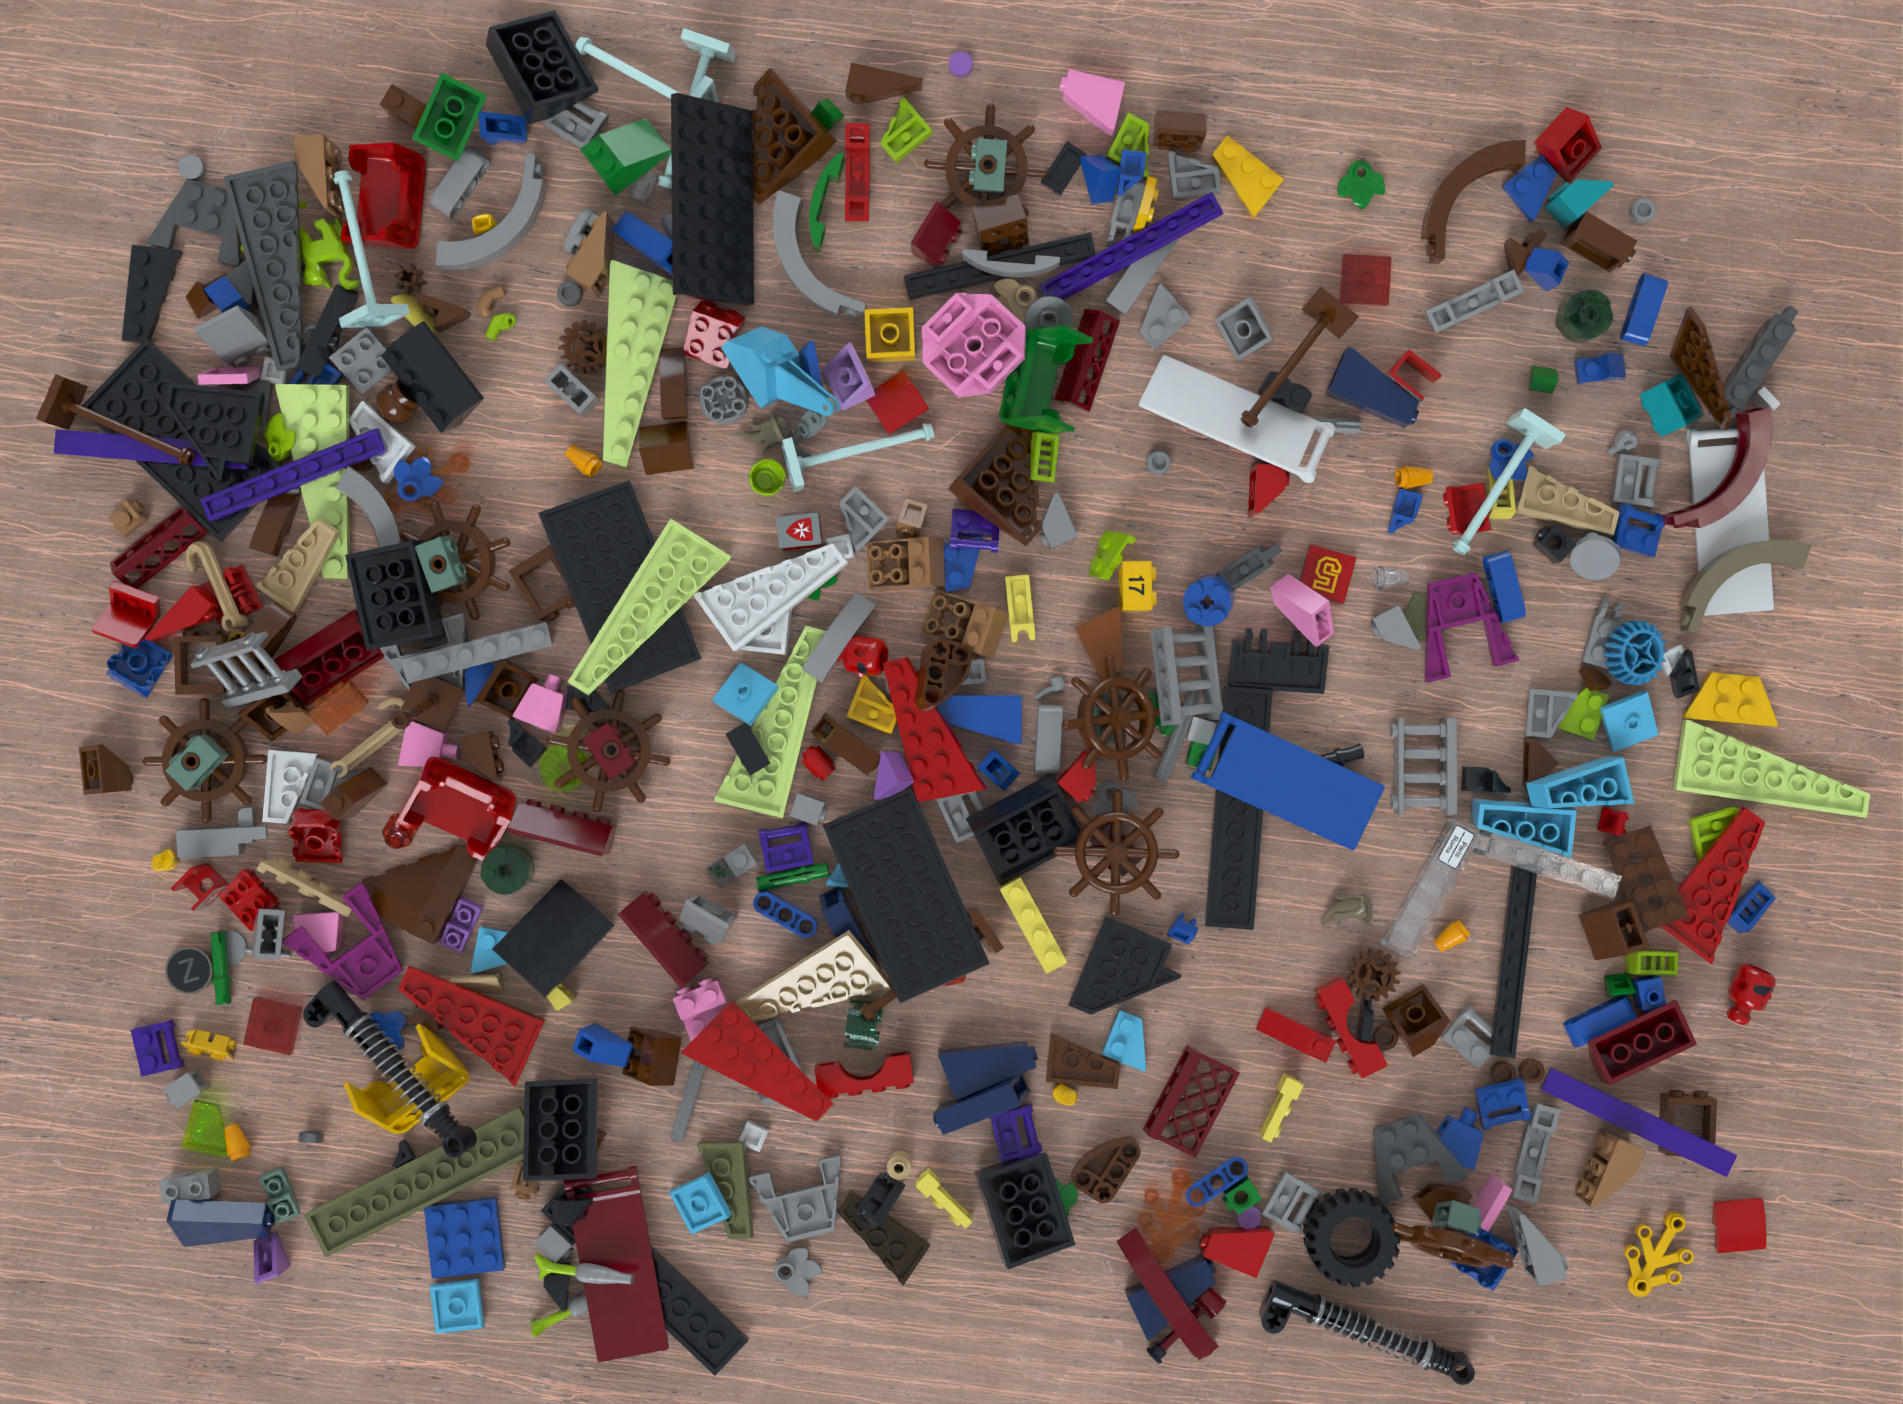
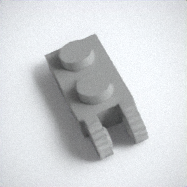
(1126, 211)
(1599, 632)

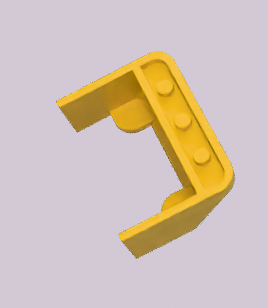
(384, 1106)

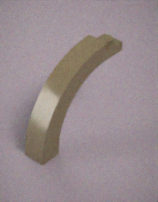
(1716, 572)

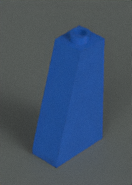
(646, 241)
(986, 714)

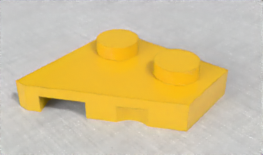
(1145, 211)
(872, 707)

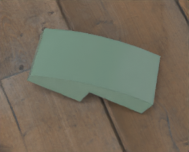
(280, 1193)

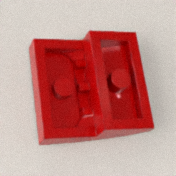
(897, 402)
(1739, 1225)

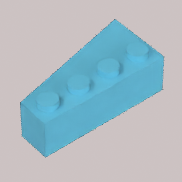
(1589, 784)
(1538, 826)

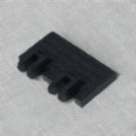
(1280, 668)

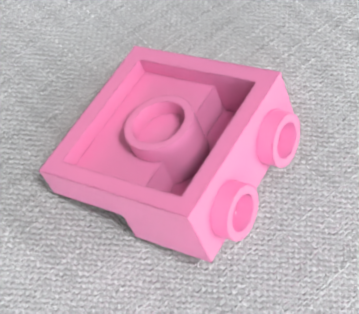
(700, 1004)

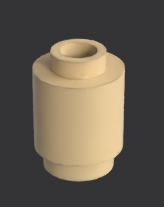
(902, 1158)

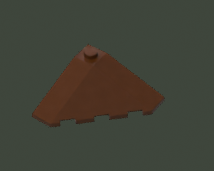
(785, 136)
(1697, 363)
(1000, 484)
(423, 893)

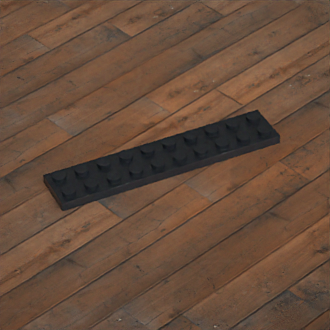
(1236, 828)
(685, 1309)

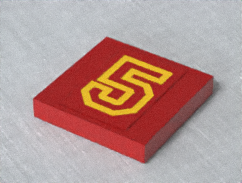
(1328, 573)

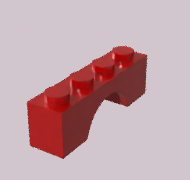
(1336, 1000)
(835, 1079)

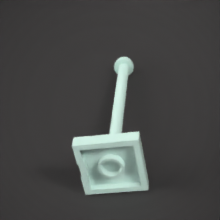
(707, 48)
(705, 89)
(371, 313)
(1535, 431)
(797, 464)

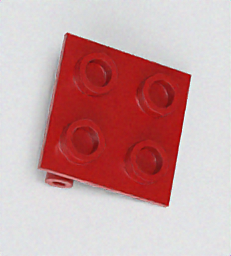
(242, 591)
(246, 896)

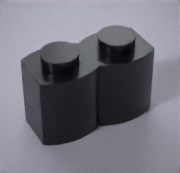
(1289, 394)

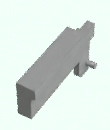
(220, 840)

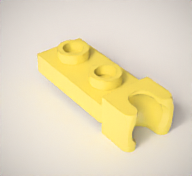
(1020, 606)
(1289, 1089)
(929, 1185)

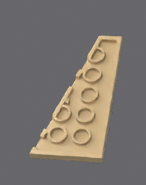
(822, 978)

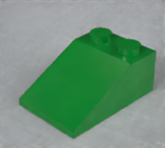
(449, 117)
(626, 153)

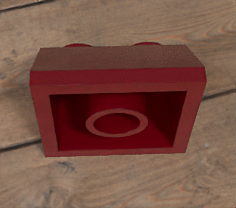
(936, 236)

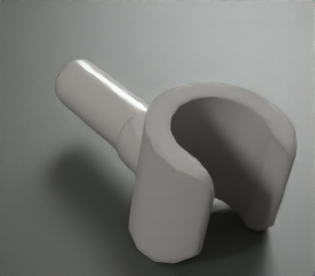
(1057, 684)

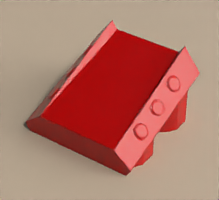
(316, 837)

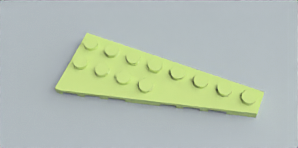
(636, 328)
(321, 420)
(663, 584)
(780, 733)
(1731, 769)

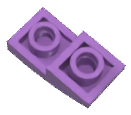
(461, 924)

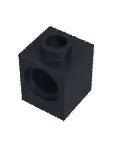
(1564, 543)

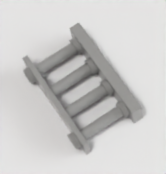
(1166, 674)
(249, 689)
(1446, 754)

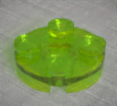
(550, 770)

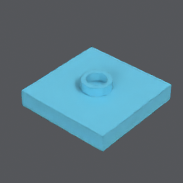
(745, 694)
(1629, 721)
(700, 1203)
(457, 1305)

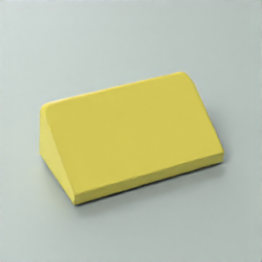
(415, 309)

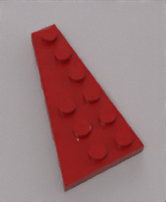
(1714, 885)

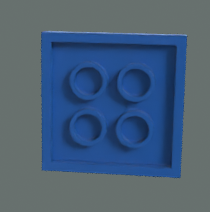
(464, 1237)

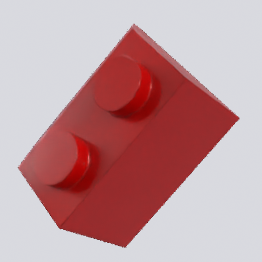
(1568, 143)
(1265, 485)
(1078, 781)

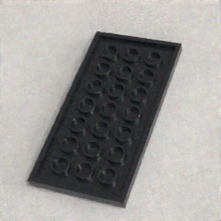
(712, 200)
(137, 398)
(599, 551)
(905, 895)

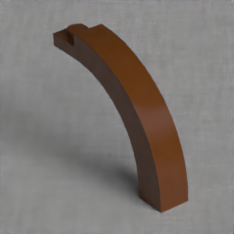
(1491, 159)

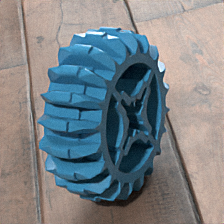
(1626, 655)

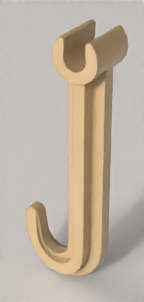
(232, 619)
(371, 744)

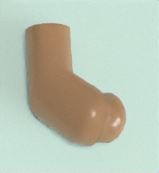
(486, 299)

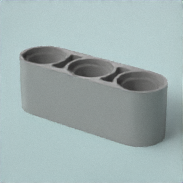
(459, 182)
(1048, 739)

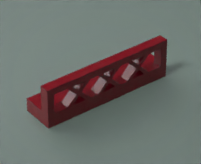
(1075, 372)
(151, 542)

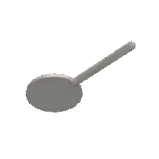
(237, 947)

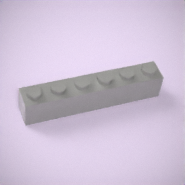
(476, 652)

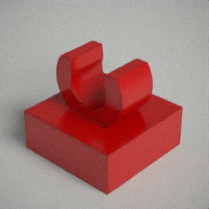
(1612, 821)

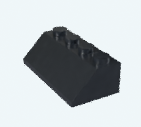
(432, 377)

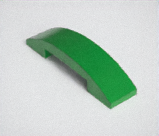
(831, 173)

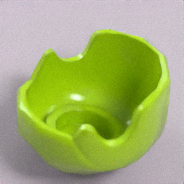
(767, 477)

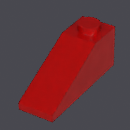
(190, 611)
(1296, 1034)

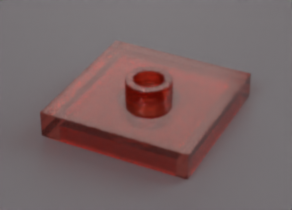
(1365, 280)
(272, 1026)

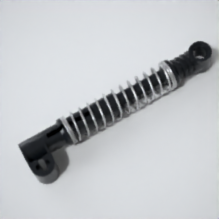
(359, 1026)
(1362, 1328)

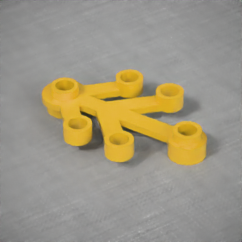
(1656, 1257)

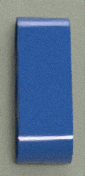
(1643, 309)
(1504, 586)
(773, 913)
(1599, 1020)
(1227, 1177)

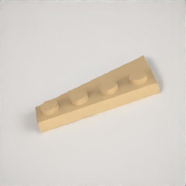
(1554, 502)
(297, 571)
(306, 884)

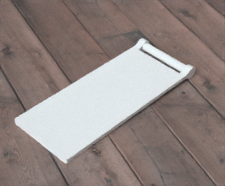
(1216, 409)
(1748, 523)

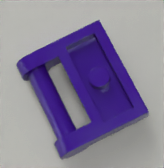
(972, 524)
(789, 854)
(151, 1051)
(1008, 1136)

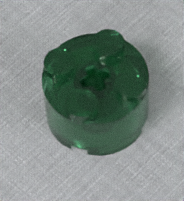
(1598, 316)
(495, 874)
(859, 1029)

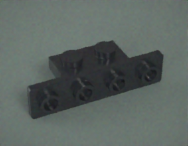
(327, 331)

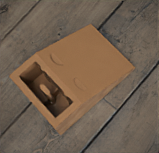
(318, 162)
(591, 264)
(906, 563)
(964, 623)
(1608, 1168)

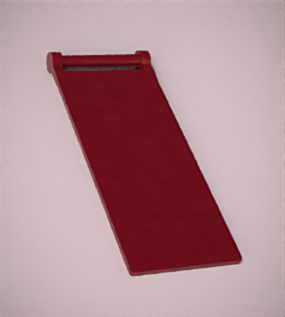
(615, 1235)

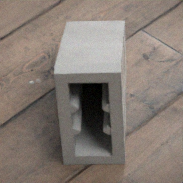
(267, 934)

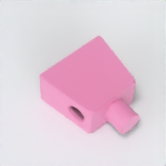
(543, 705)
(425, 742)
(325, 928)

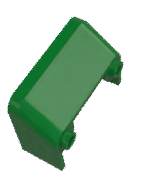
(1032, 382)

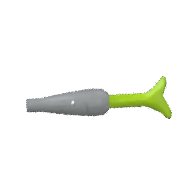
(583, 1272)
(576, 1307)

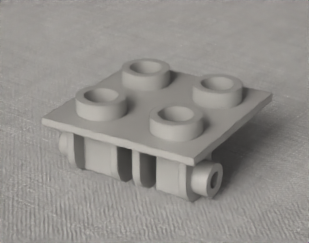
(362, 360)

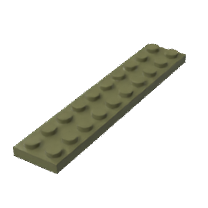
(416, 1185)

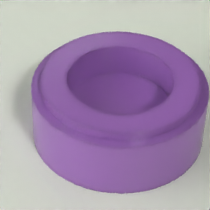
(960, 64)
(1249, 1218)

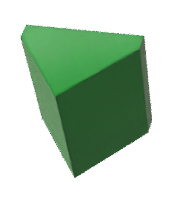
(828, 113)
(1543, 379)
(1618, 984)

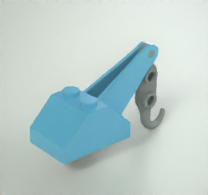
(773, 373)

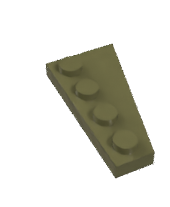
(730, 1172)

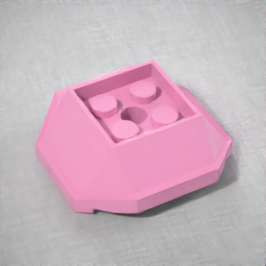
(959, 326)

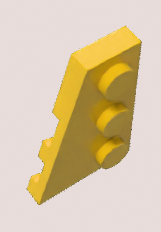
(1247, 175)

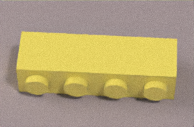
(1033, 924)

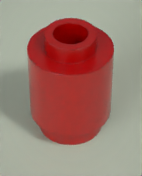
(818, 762)

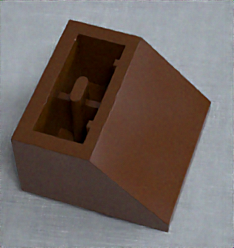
(1179, 130)
(1001, 225)
(1613, 930)
(653, 1056)

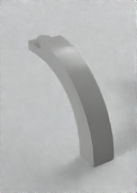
(785, 223)
(504, 236)
(372, 504)

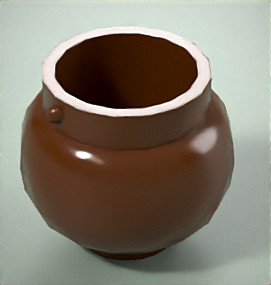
(396, 403)

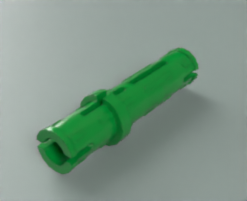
(765, 882)
(220, 968)

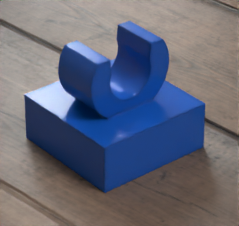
(1183, 931)

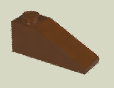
(876, 84)
(403, 106)

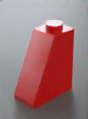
(1238, 1247)

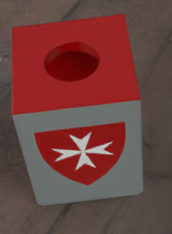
(1417, 364)
(799, 531)
(192, 880)

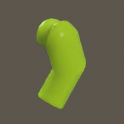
(499, 323)

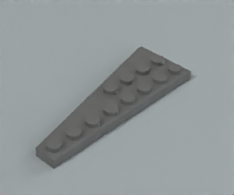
(268, 226)

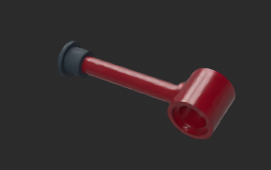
(1208, 1303)

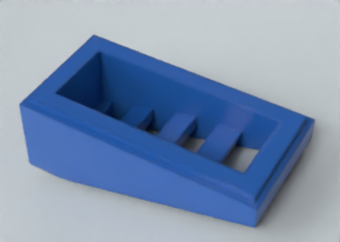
(1739, 919)

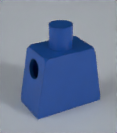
(1462, 1137)

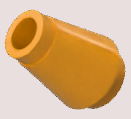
(585, 461)
(1411, 477)
(1452, 935)
(236, 1143)

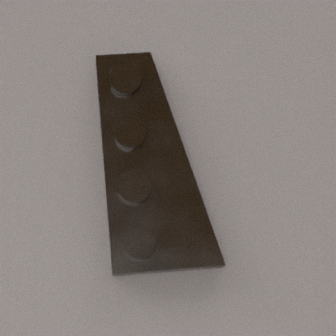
(891, 1241)

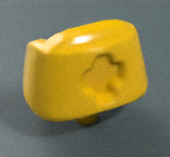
(483, 223)
(165, 861)
(1064, 1095)

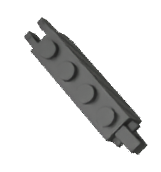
(1758, 359)

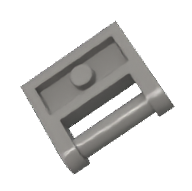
(574, 128)
(1628, 480)
(956, 812)
(1465, 1041)
(1284, 1199)

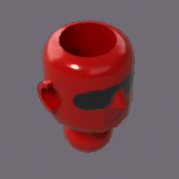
(864, 656)
(1750, 990)

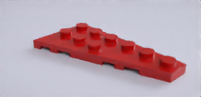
(928, 741)
(484, 1025)
(748, 1056)

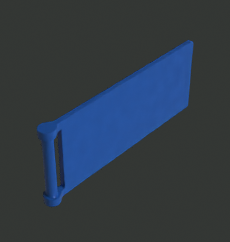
(1290, 782)

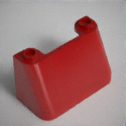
(388, 195)
(459, 805)

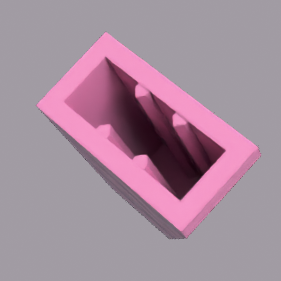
(1093, 98)
(1304, 608)

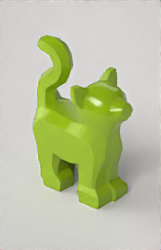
(325, 251)

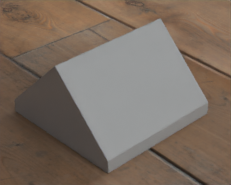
(1244, 329)

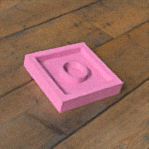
(230, 375)
(1491, 1200)

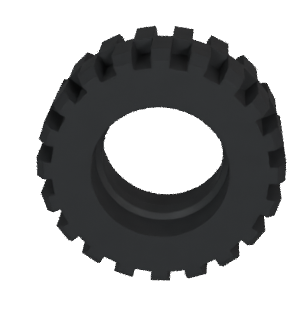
(1368, 1263)

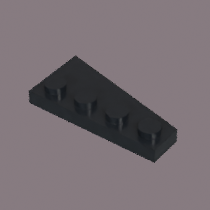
(146, 290)

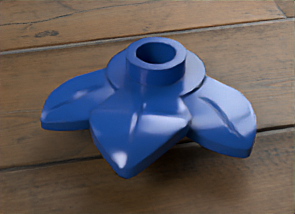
(1500, 461)
(417, 475)
(391, 1024)

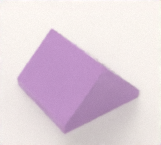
(848, 378)

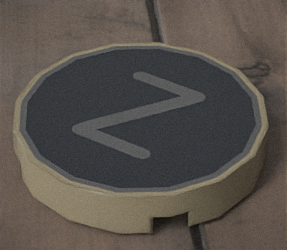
(189, 970)

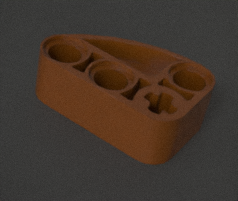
(277, 623)
(948, 671)
(1098, 1164)

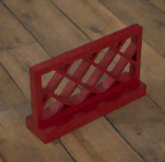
(1171, 1097)

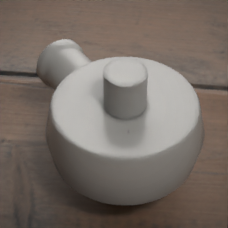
(1623, 442)

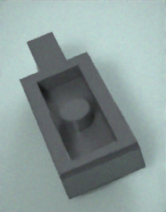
(1249, 565)

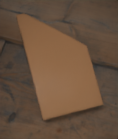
(290, 717)

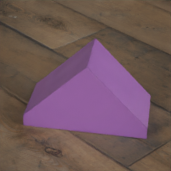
(892, 775)
(269, 1258)

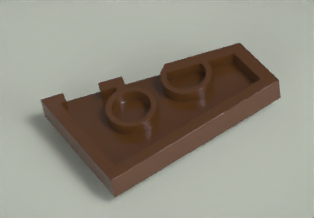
(1079, 1066)

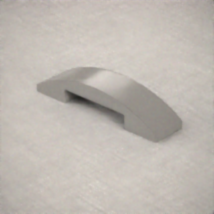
(1042, 265)
(1474, 301)
(837, 636)
(1532, 1153)

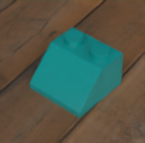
(1574, 199)
(1671, 405)

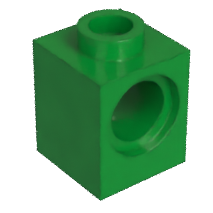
(1195, 754)
(1250, 1199)

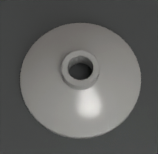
(1036, 318)

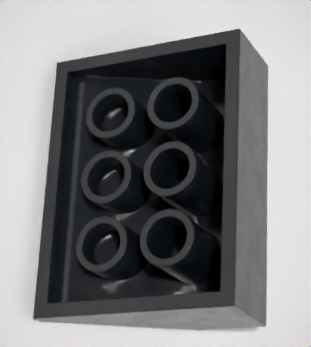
(540, 65)
(393, 596)
(1024, 829)
(553, 938)
(560, 1130)
(1024, 1209)

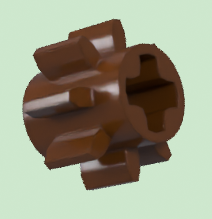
(404, 280)

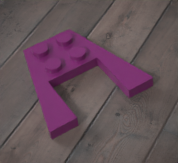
(1458, 603)
(363, 966)

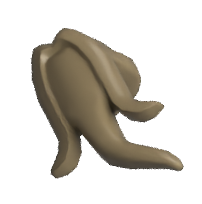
(771, 431)
(1350, 907)

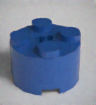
(1196, 607)

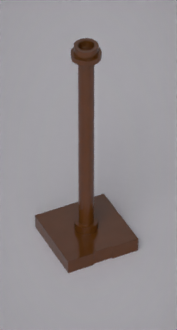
(1330, 315)
(64, 403)
(429, 702)
(984, 934)

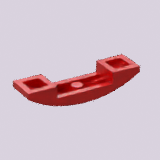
(857, 172)

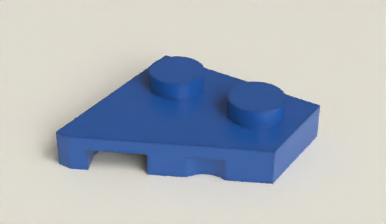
(1531, 187)

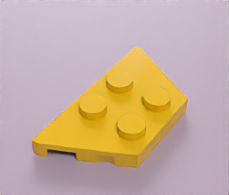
(1732, 700)

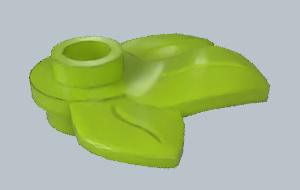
(278, 438)

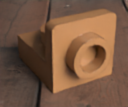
(129, 517)
(911, 519)
(522, 1189)

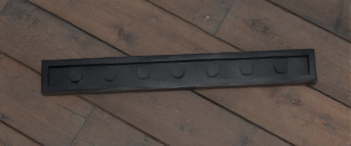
(965, 275)
(1513, 963)

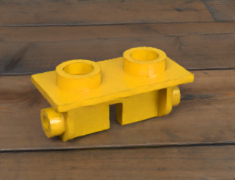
(199, 1043)

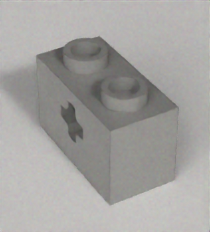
(572, 390)
(190, 1185)

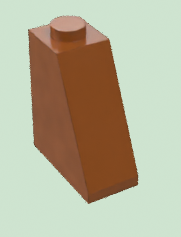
(1103, 638)

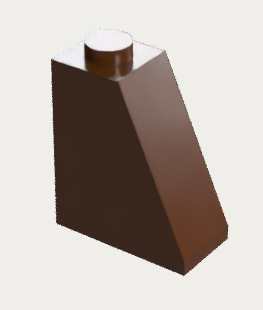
(846, 744)
(353, 794)

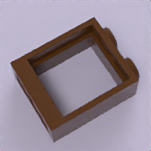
(1599, 242)
(529, 566)
(180, 664)
(1698, 1097)

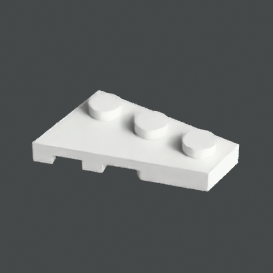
(399, 447)
(774, 638)
(285, 783)

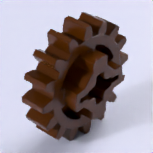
(592, 354)
(1378, 983)

